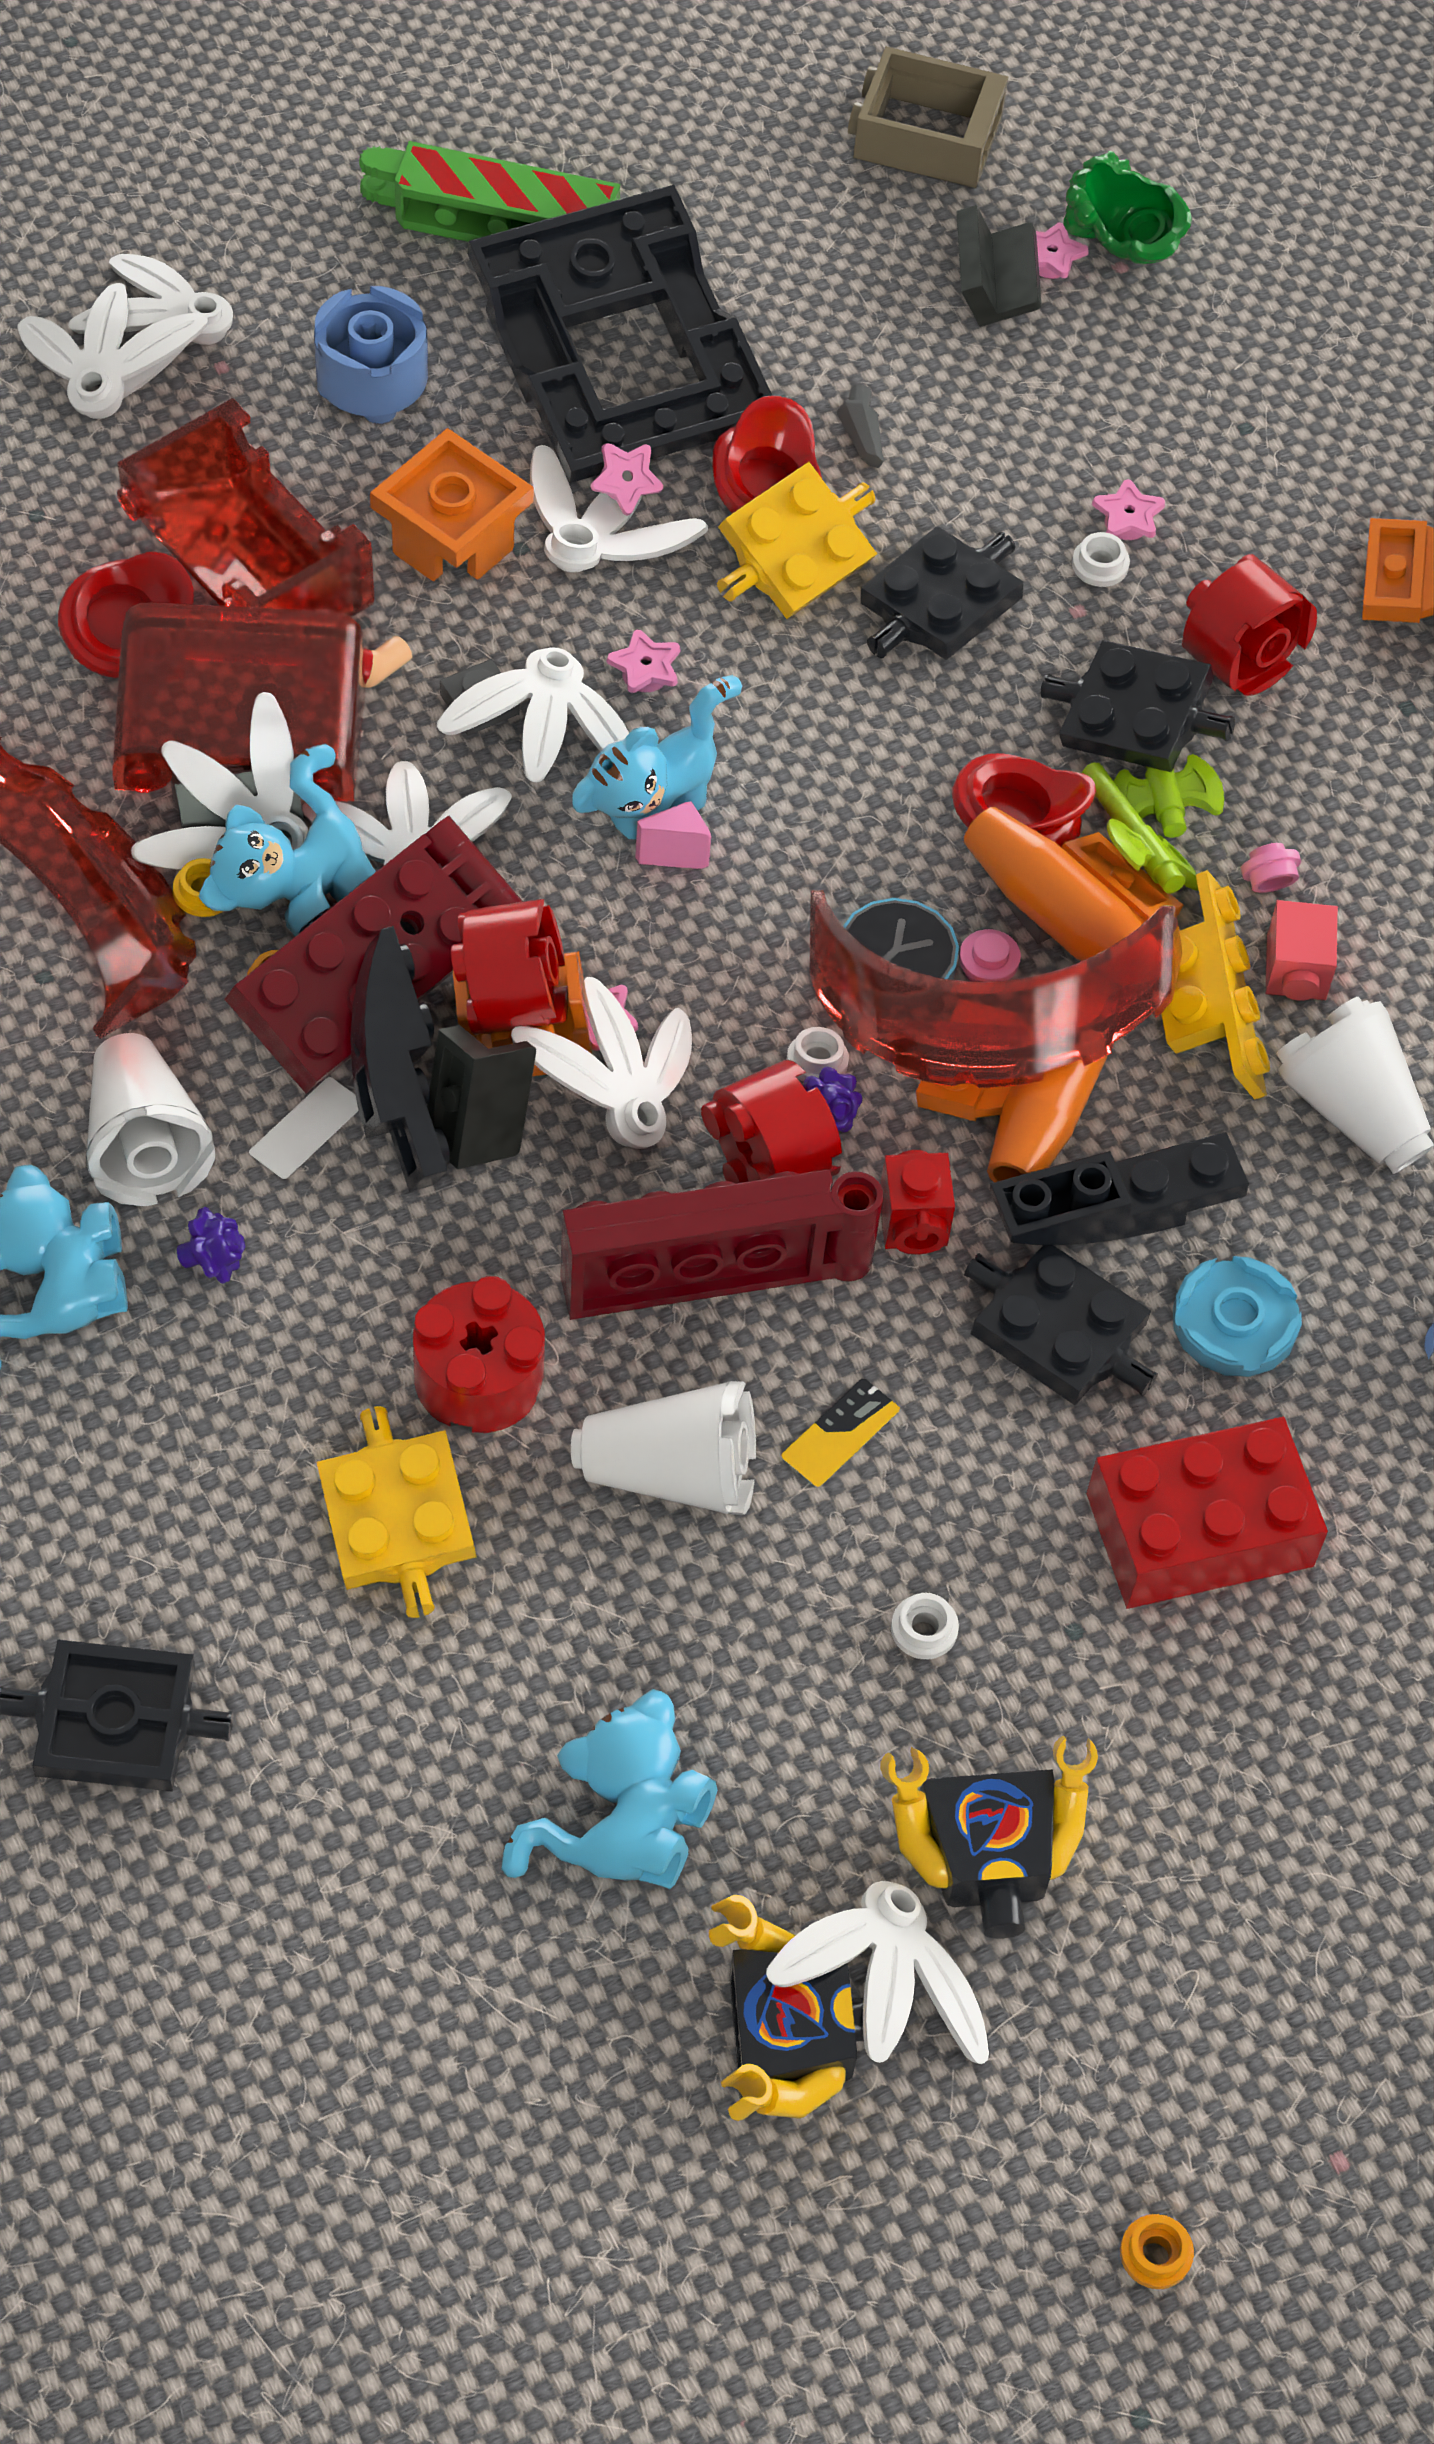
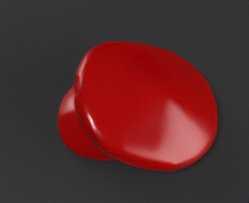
(762, 449)
(98, 599)
(1027, 791)

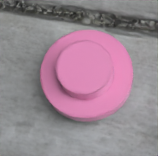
(1271, 868)
(989, 956)

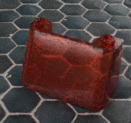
(239, 525)
(196, 676)

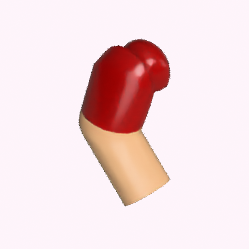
(385, 660)

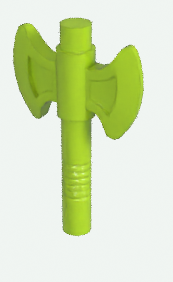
(1170, 792)
(1137, 840)

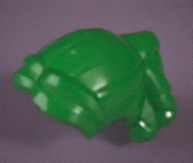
(1125, 211)

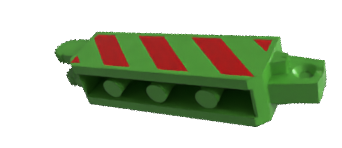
(471, 193)

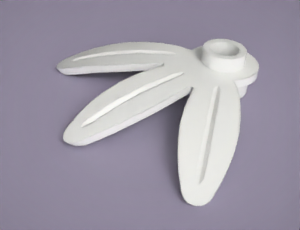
(172, 298)
(101, 358)
(582, 542)
(553, 684)
(221, 790)
(409, 813)
(626, 1083)
(894, 1928)

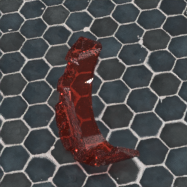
(115, 901)
(991, 1029)

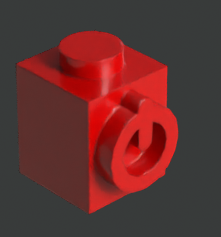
(917, 1201)

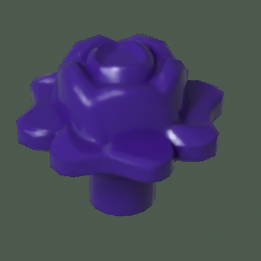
(839, 1095)
(212, 1245)

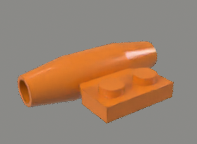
(1399, 571)
(1074, 892)
(1033, 1116)

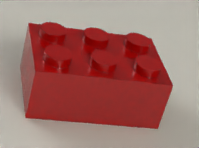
(1206, 1512)

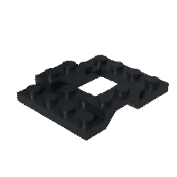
(600, 266)

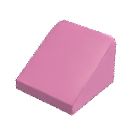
(674, 838)

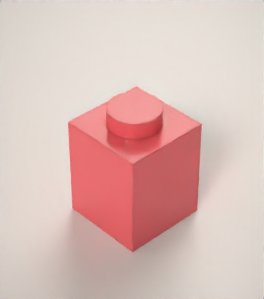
(1301, 950)

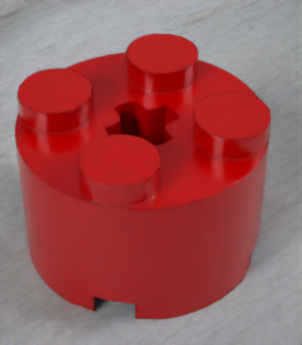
(1247, 625)
(511, 967)
(772, 1125)
(478, 1355)

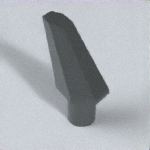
(862, 424)

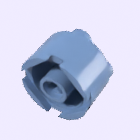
(371, 352)

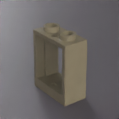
(936, 86)

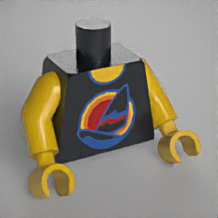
(991, 1834)
(789, 2041)

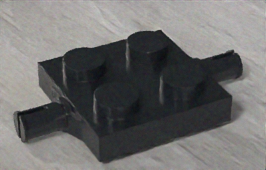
(941, 593)
(1137, 706)
(1061, 1323)
(114, 1715)

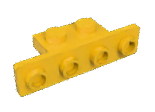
(1212, 989)

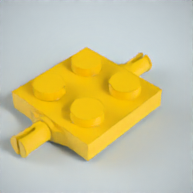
(796, 540)
(396, 1510)

